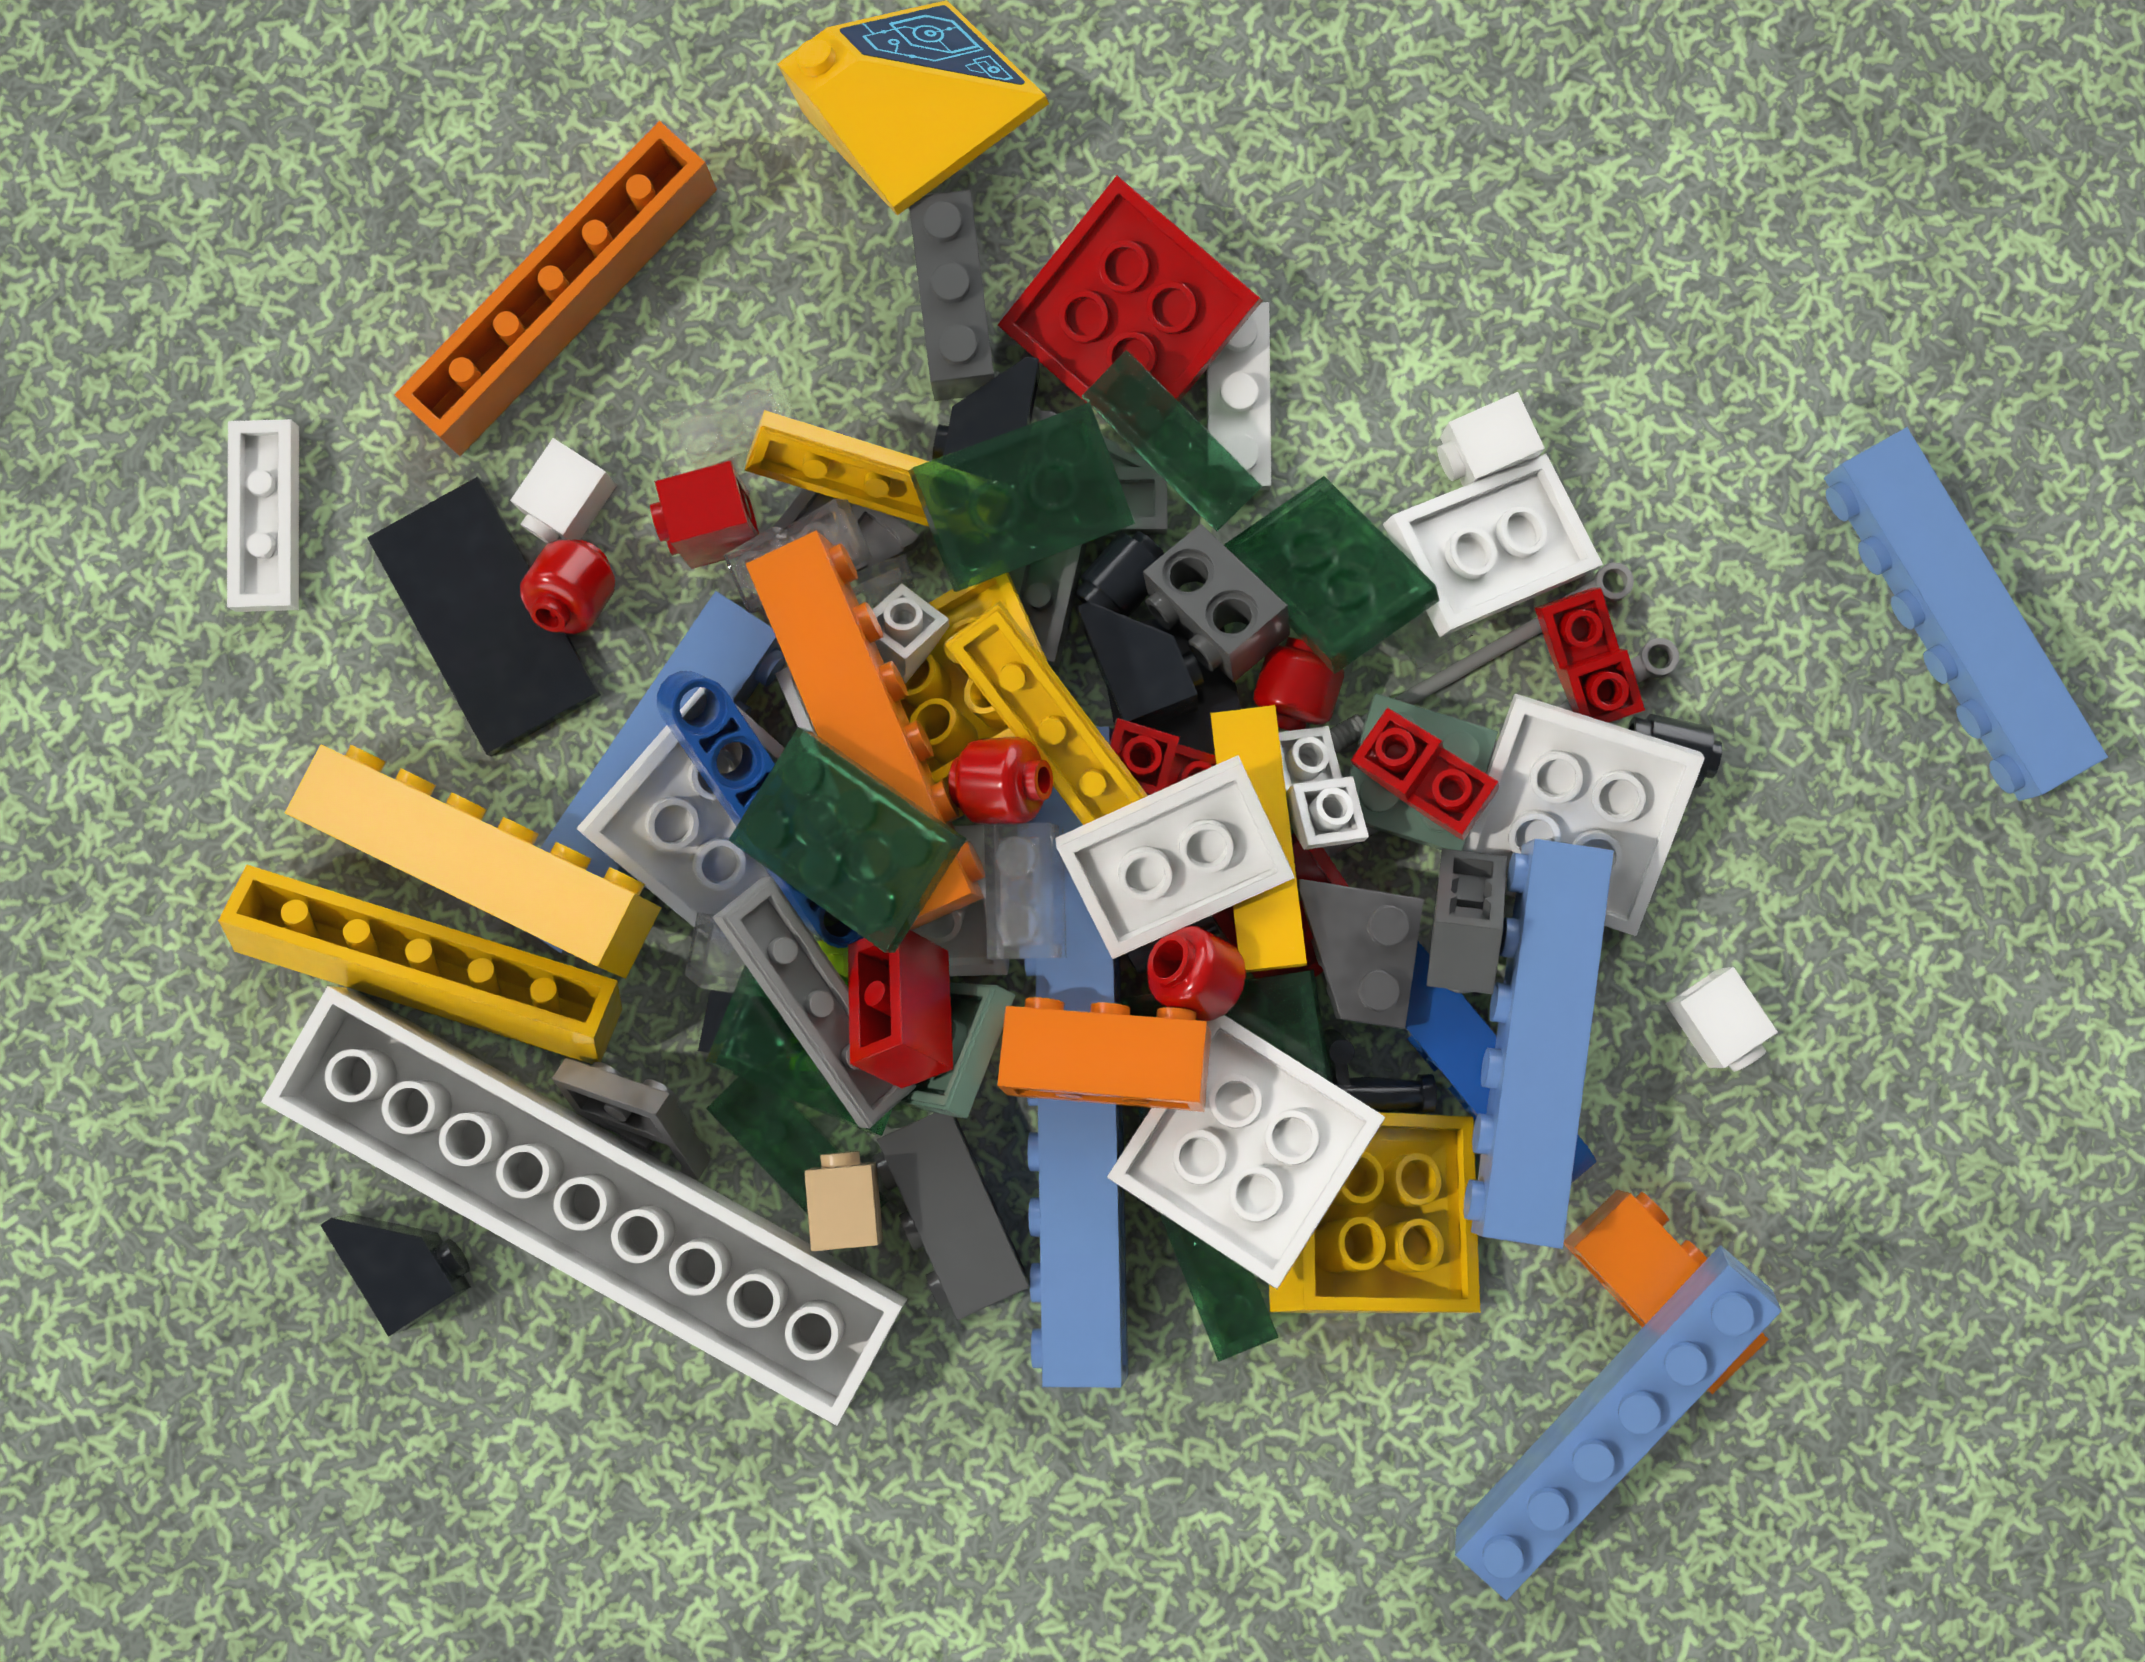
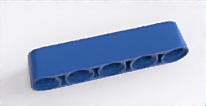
(702, 741)
(1454, 1040)

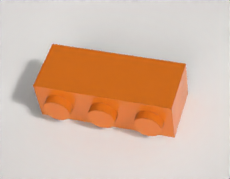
(1105, 1055)
(1640, 1260)

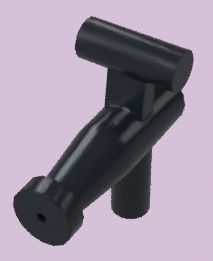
(1376, 1092)

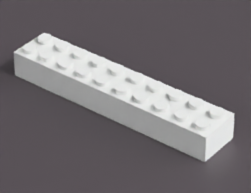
(585, 1201)

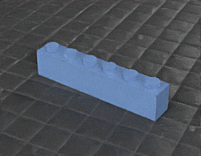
(1962, 617)
(721, 645)
(1540, 1043)
(1615, 1421)

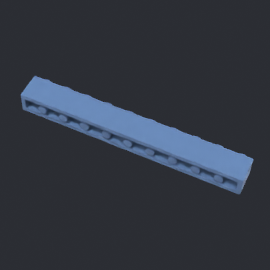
(1074, 1151)

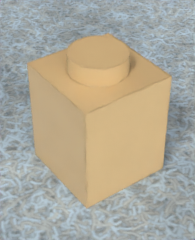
(843, 1202)

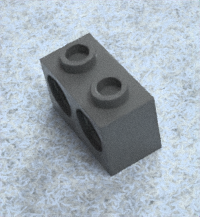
(1228, 596)
(1467, 922)

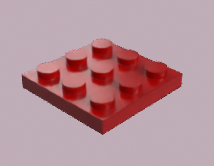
(1129, 285)

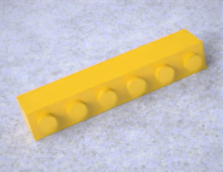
(475, 861)
(422, 964)

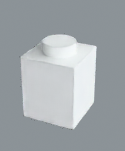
(1488, 441)
(562, 494)
(1723, 1020)

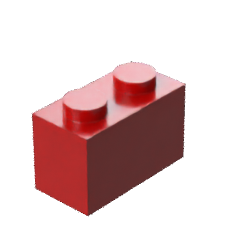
(704, 514)
(900, 1010)

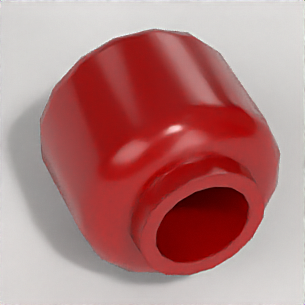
(568, 583)
(1297, 686)
(1000, 781)
(1196, 972)

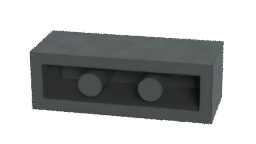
(951, 294)
(951, 1214)

